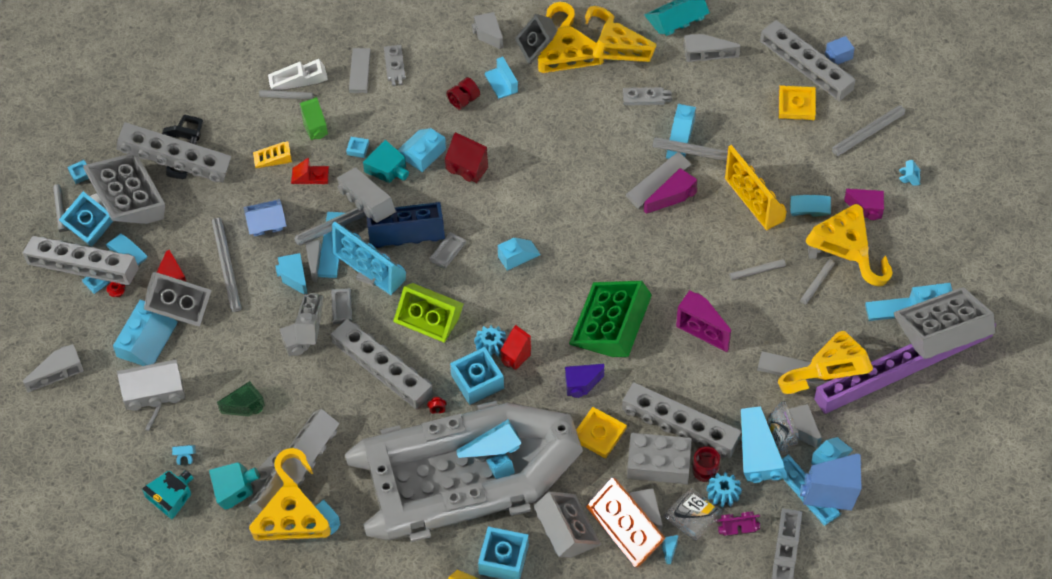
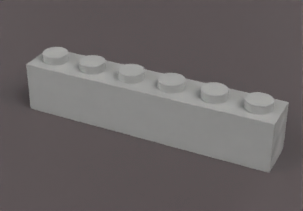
(312, 443)

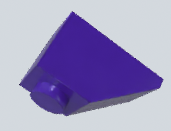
(582, 378)

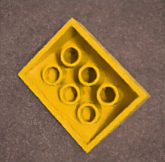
(753, 190)

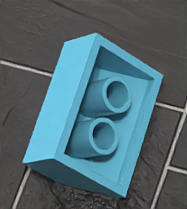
(143, 336)

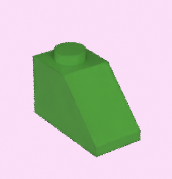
(313, 119)

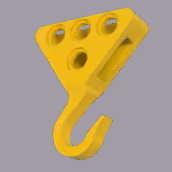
(625, 43)
(567, 44)
(849, 242)
(845, 353)
(277, 515)

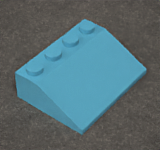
(366, 259)

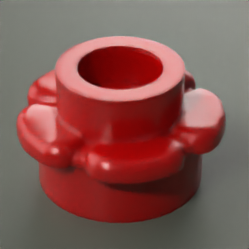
(115, 292)
(437, 402)

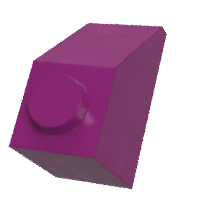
(870, 200)

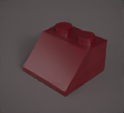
(466, 158)

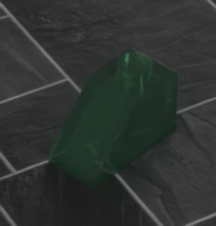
(242, 401)

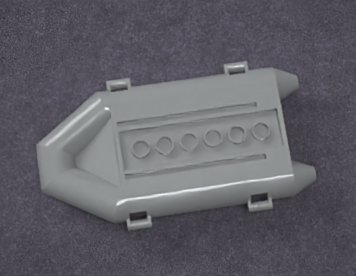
(429, 487)

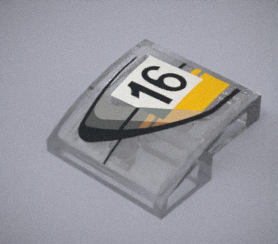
(783, 428)
(693, 514)

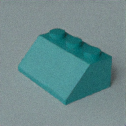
(677, 14)

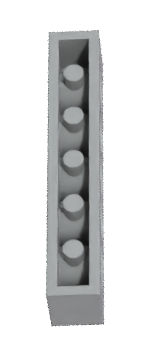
(807, 60)
(167, 146)
(80, 260)
(414, 395)
(675, 411)

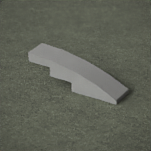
(787, 544)

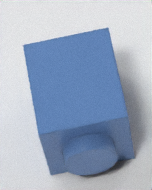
(839, 50)

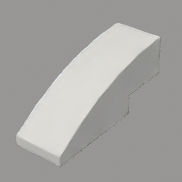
(298, 75)

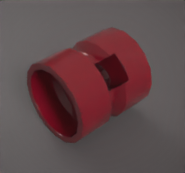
(464, 93)
(706, 463)

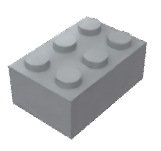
(659, 458)

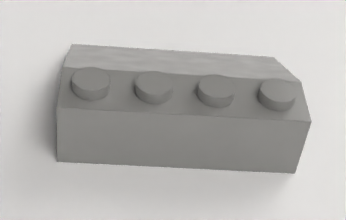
(126, 189)
(945, 322)

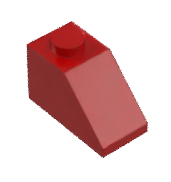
(170, 267)
(516, 348)

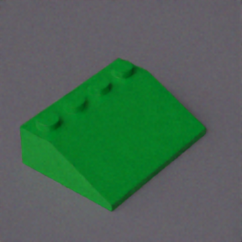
(611, 317)

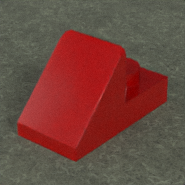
(307, 174)

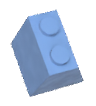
(833, 483)

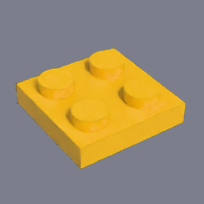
(797, 102)
(600, 432)

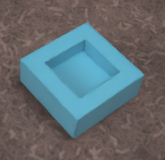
(357, 147)
(77, 172)

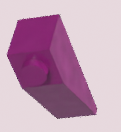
(673, 191)

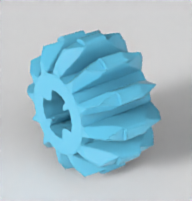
(491, 339)
(723, 496)

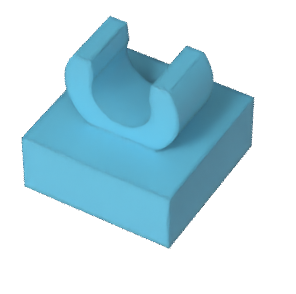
(911, 172)
(184, 451)

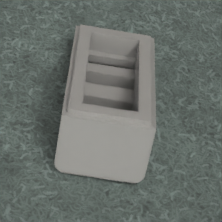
(313, 253)

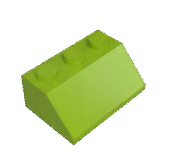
(427, 312)

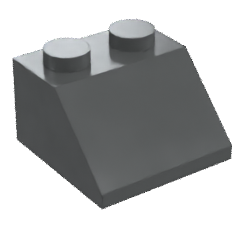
(536, 36)

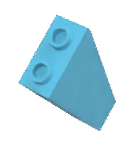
(760, 451)

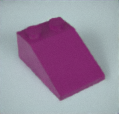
(701, 320)

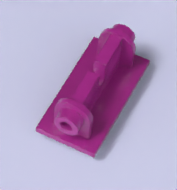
(747, 523)

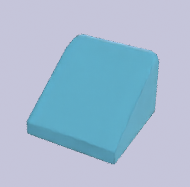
(501, 466)
(669, 546)

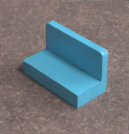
(502, 79)

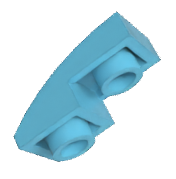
(810, 204)
(123, 245)

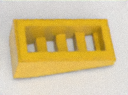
(277, 160)

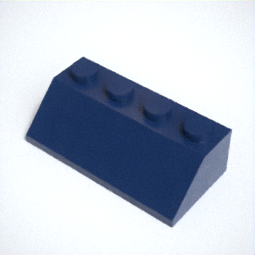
(408, 225)

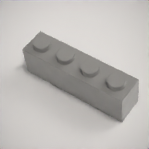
(365, 195)

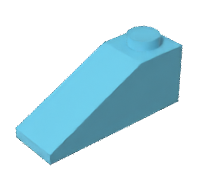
(682, 126)
(494, 442)

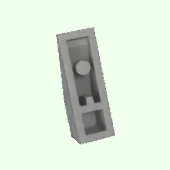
(704, 47)
(54, 368)

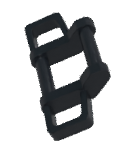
(186, 133)

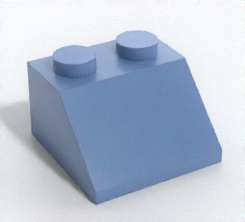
(265, 217)

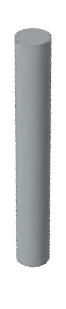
(286, 94)
(59, 206)
(757, 269)
(818, 280)

